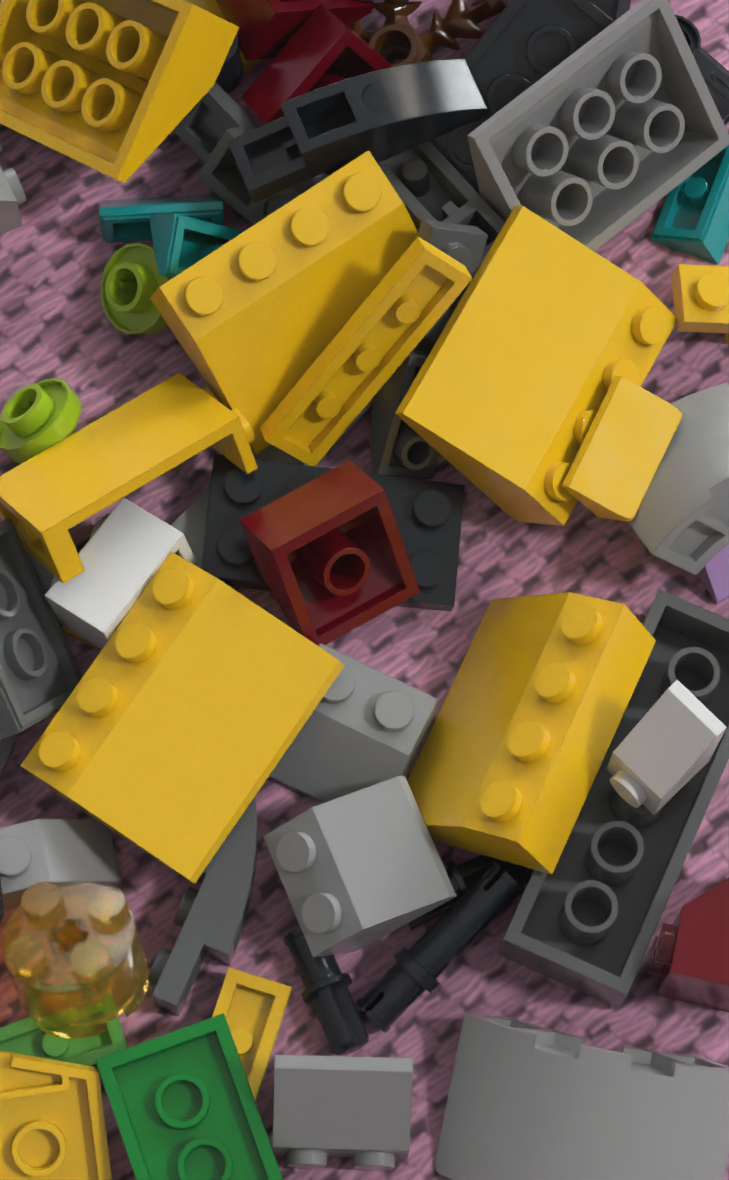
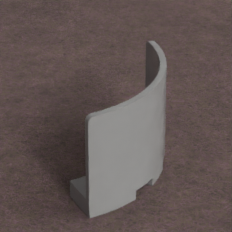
(688, 499)
(556, 1109)

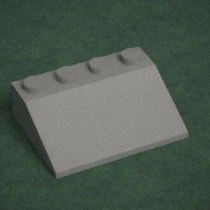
(602, 130)

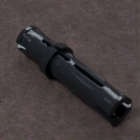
(439, 947)

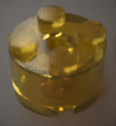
(75, 957)

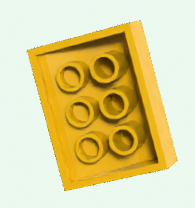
(106, 74)
(286, 287)
(531, 364)
(182, 716)
(528, 725)

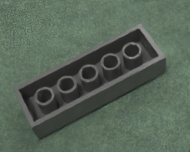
(621, 861)

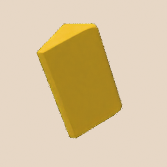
(622, 451)

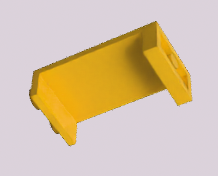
(112, 461)

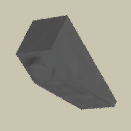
(438, 191)

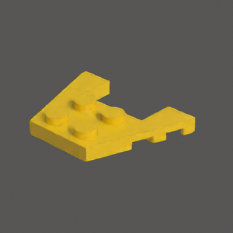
(51, 1120)

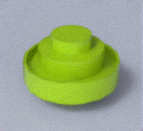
(127, 288)
(38, 418)

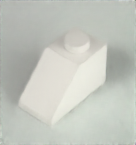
(665, 749)

